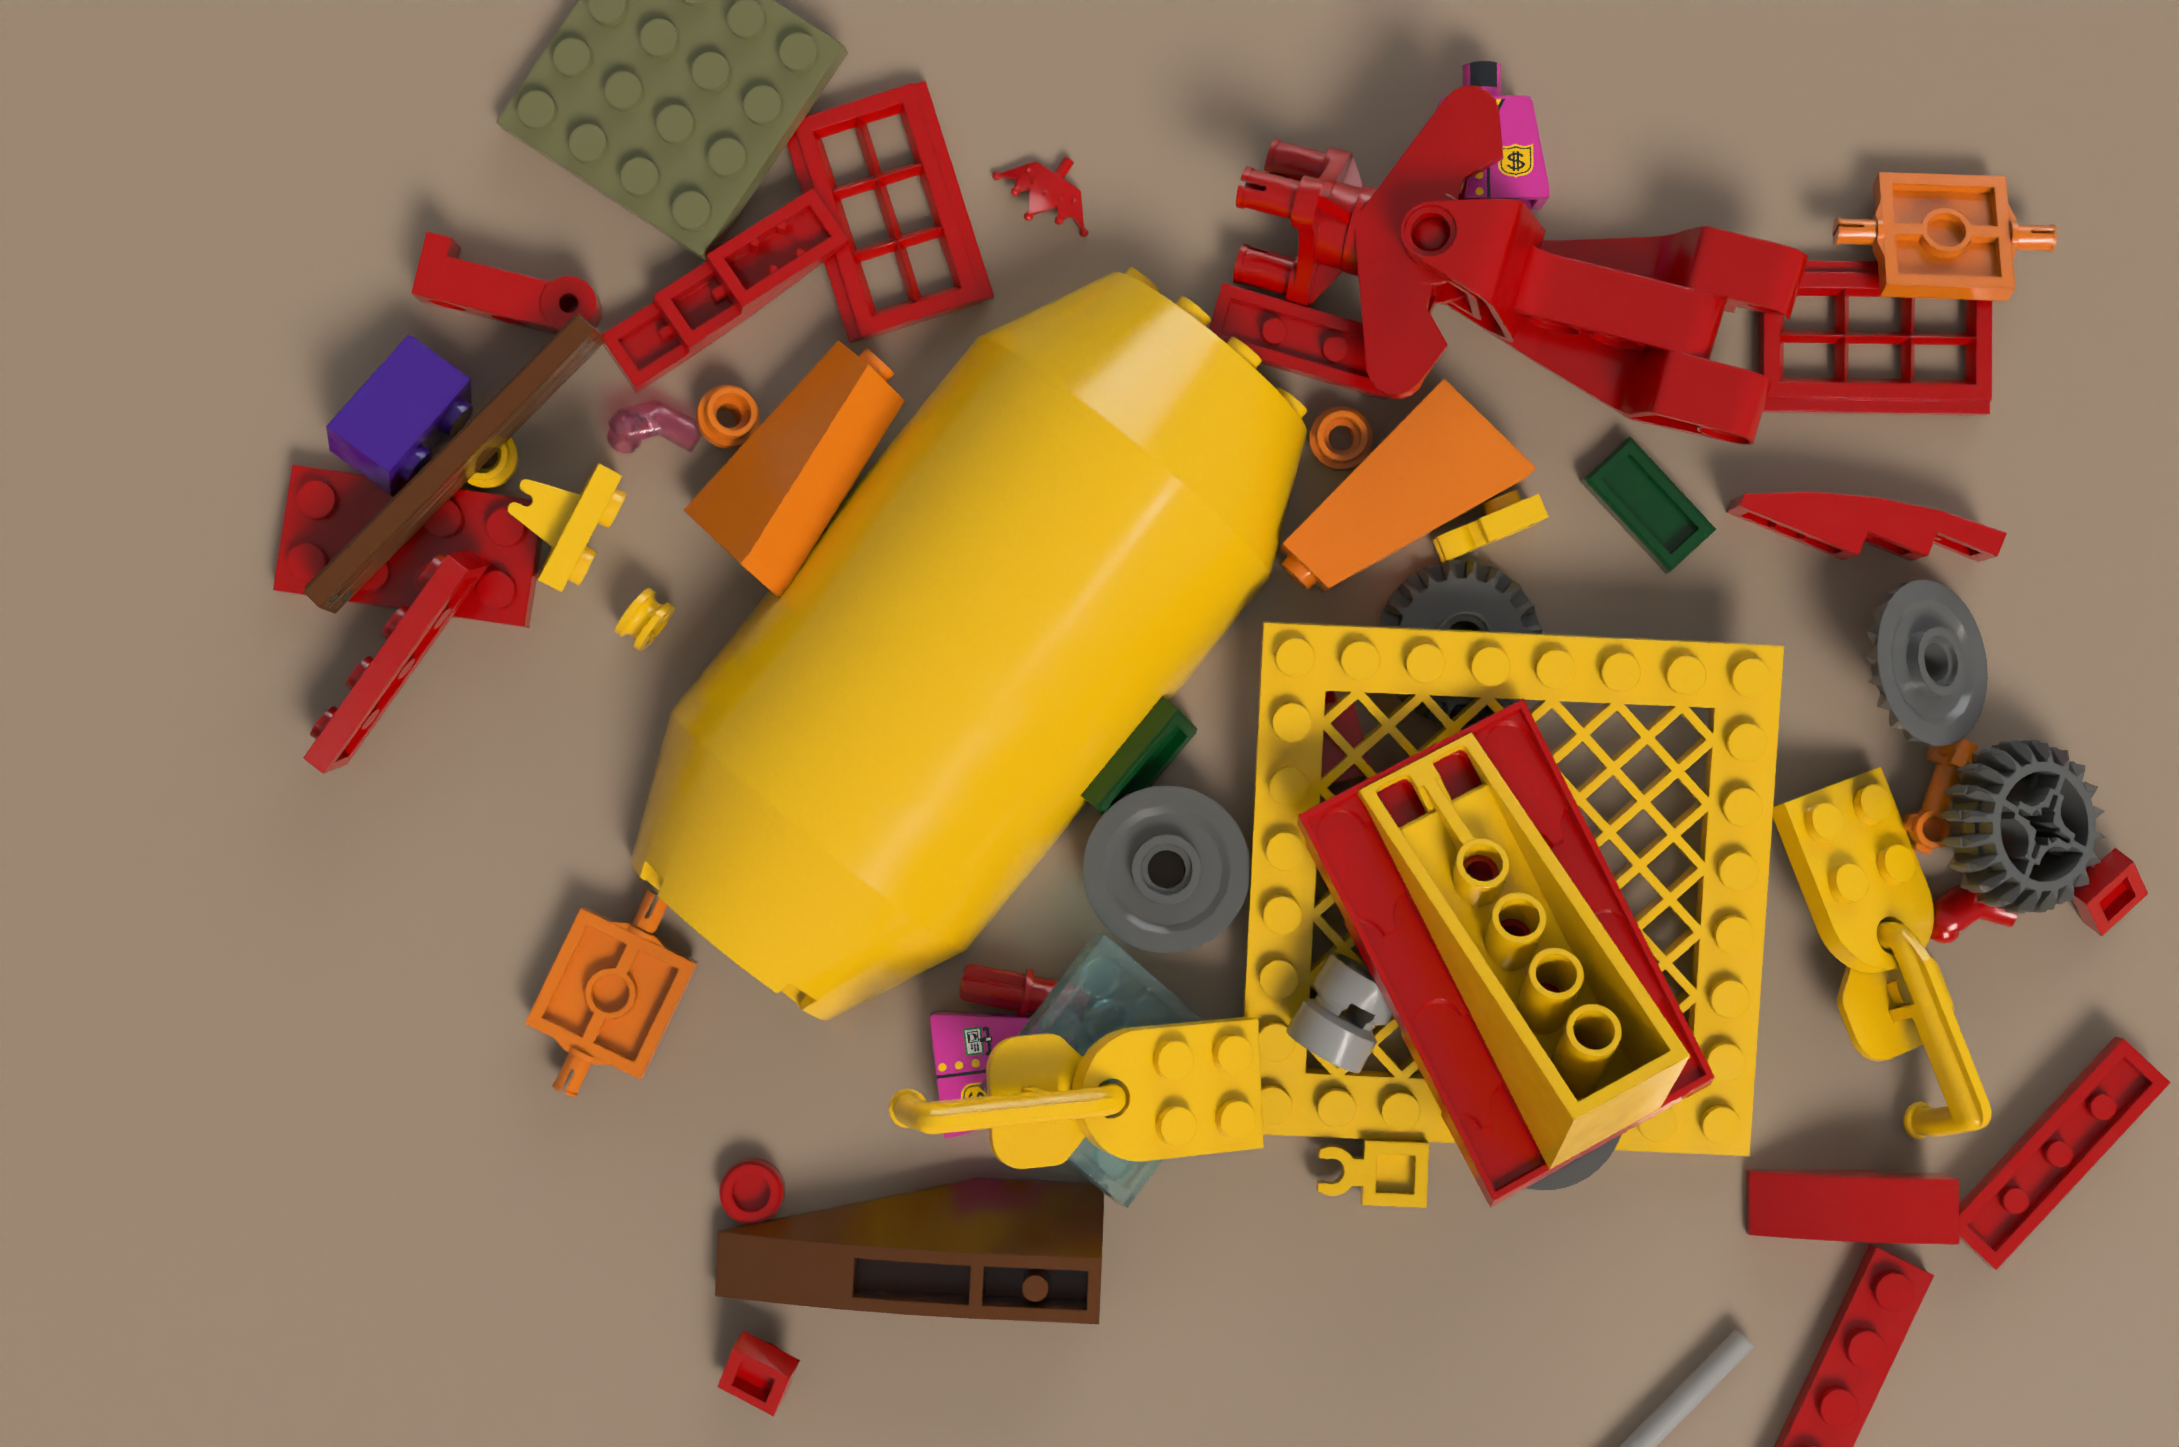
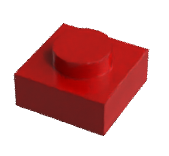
(2112, 892)
(758, 1373)

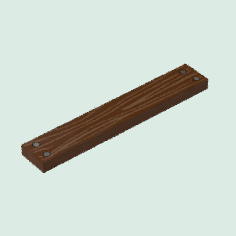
(454, 464)

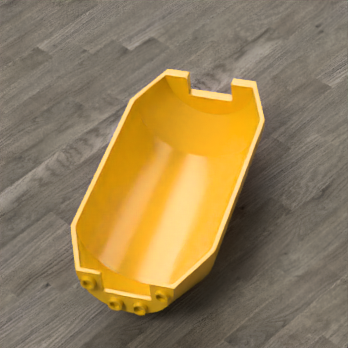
(971, 643)

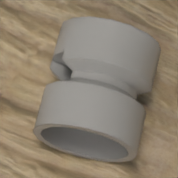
(1325, 1025)

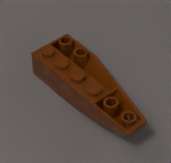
(931, 1252)

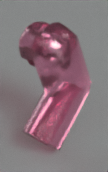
(650, 419)

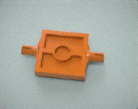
(1944, 236)
(611, 993)

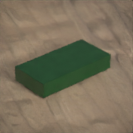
(1648, 505)
(1141, 756)

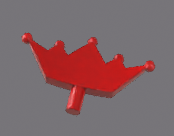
(1047, 191)

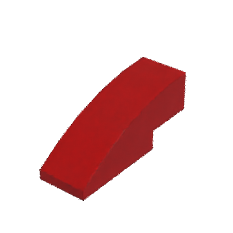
(1853, 1206)

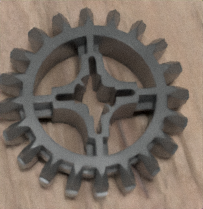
(2022, 826)

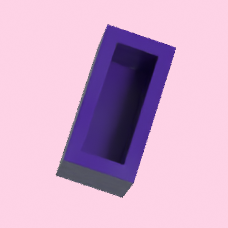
(401, 415)

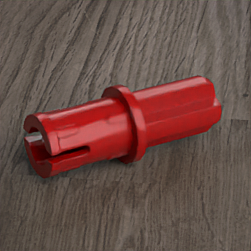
(1004, 988)

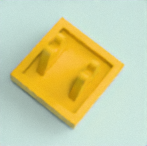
(568, 521)

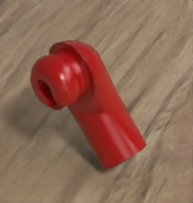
(1958, 910)

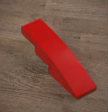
(724, 290)
(1844, 522)

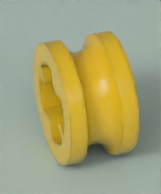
(644, 619)

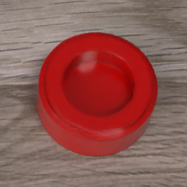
(752, 1191)

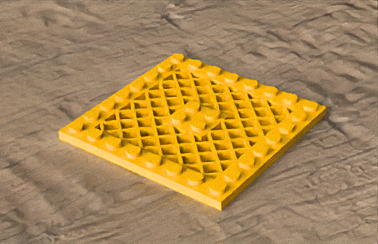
(1732, 872)

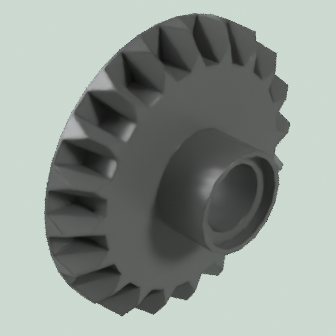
(1464, 595)
(1928, 663)
(1212, 880)

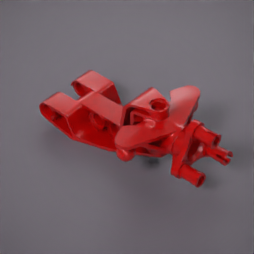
(1604, 314)

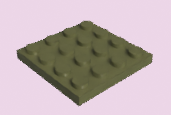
(673, 104)

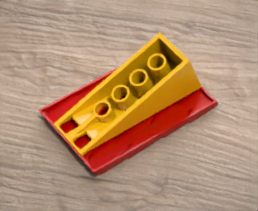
(1505, 951)

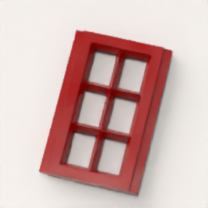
(943, 197)
(1874, 396)

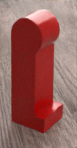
(498, 293)

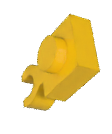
(1503, 518)
(1387, 1172)

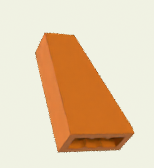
(798, 466)
(1411, 484)

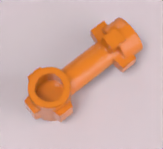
(1925, 826)

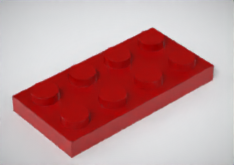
(333, 506)

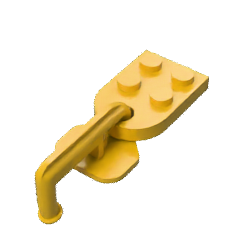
(1877, 921)
(1174, 1097)

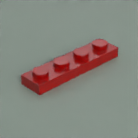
(380, 678)
(2057, 1151)
(1856, 1352)

